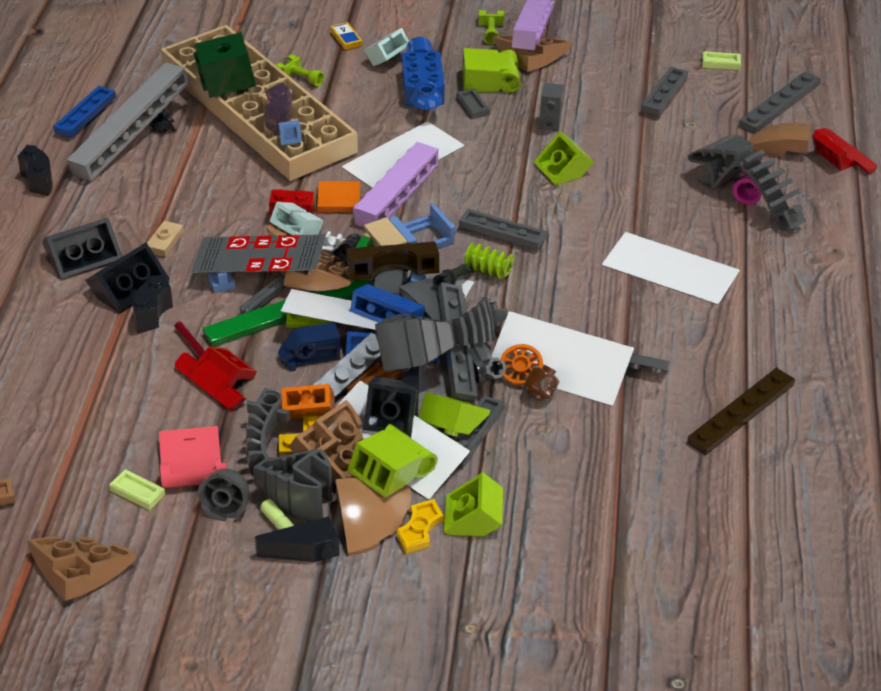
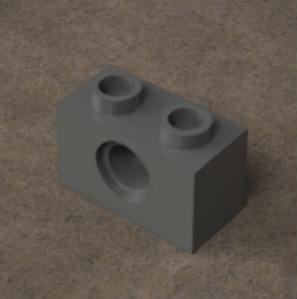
(551, 106)

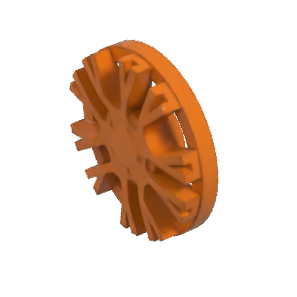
(520, 364)

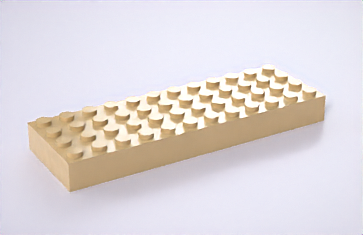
(322, 132)

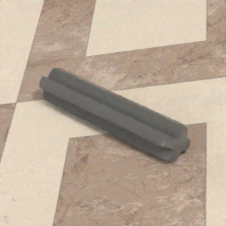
(263, 295)

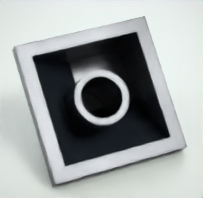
(390, 403)

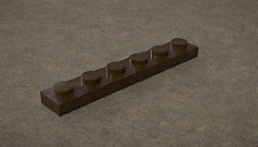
(740, 411)

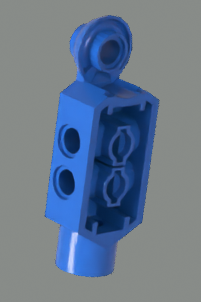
(422, 75)

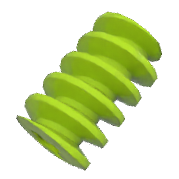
(487, 261)

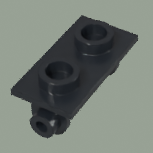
(163, 122)

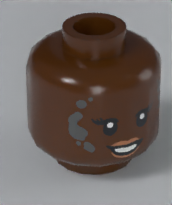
(541, 382)

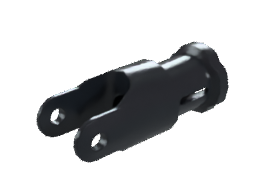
(341, 249)

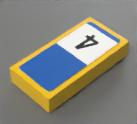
(346, 36)

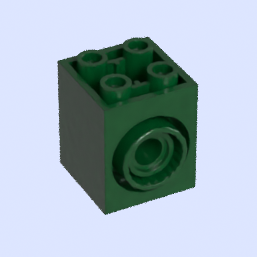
(224, 65)

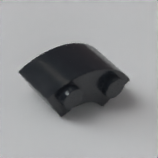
(36, 168)
(151, 302)

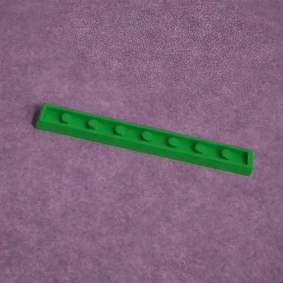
(266, 317)

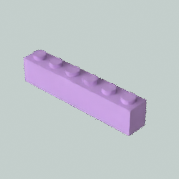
(532, 23)
(397, 184)

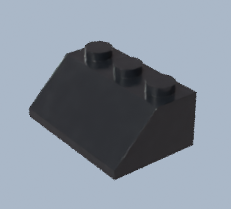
(82, 248)
(121, 279)

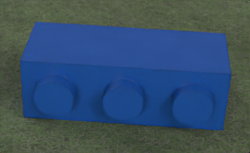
(380, 304)

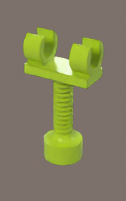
(491, 21)
(294, 66)

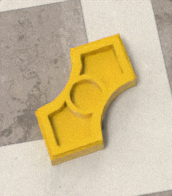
(416, 532)

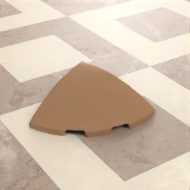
(531, 60)
(781, 138)
(325, 277)
(334, 434)
(368, 515)
(78, 565)

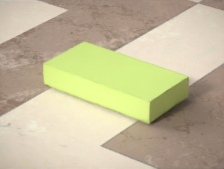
(721, 60)
(137, 489)

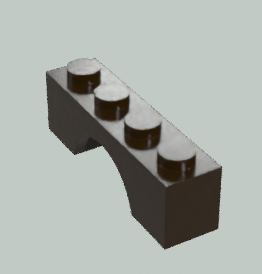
(416, 257)

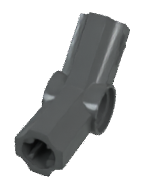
(484, 365)

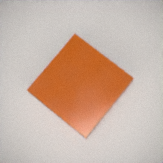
(338, 196)

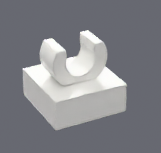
(331, 242)

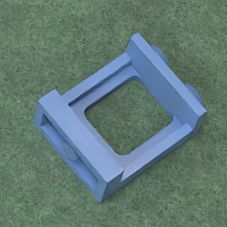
(435, 219)

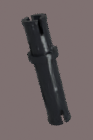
(453, 275)

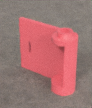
(189, 456)

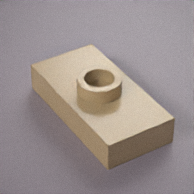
(165, 238)

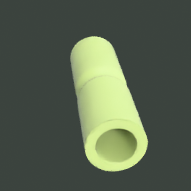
(275, 515)

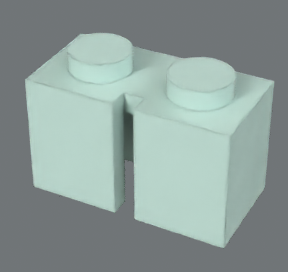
(387, 47)
(295, 219)

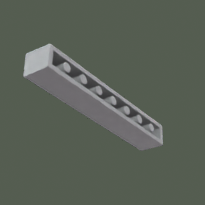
(127, 121)

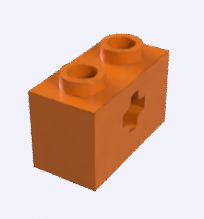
(307, 400)

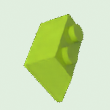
(563, 160)
(451, 414)
(474, 507)

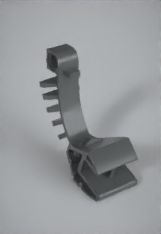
(732, 157)
(416, 340)
(293, 480)

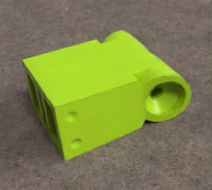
(490, 70)
(390, 461)

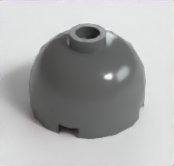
(223, 494)

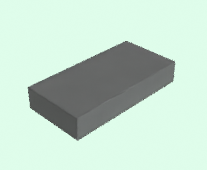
(472, 103)

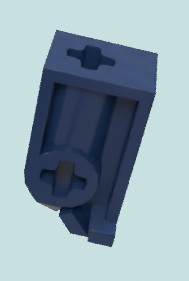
(310, 346)

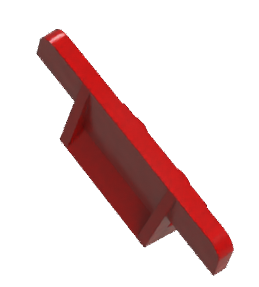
(840, 152)
(217, 374)

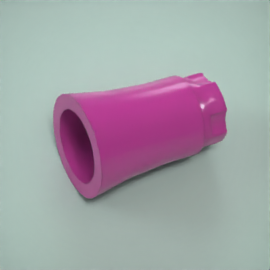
(746, 190)

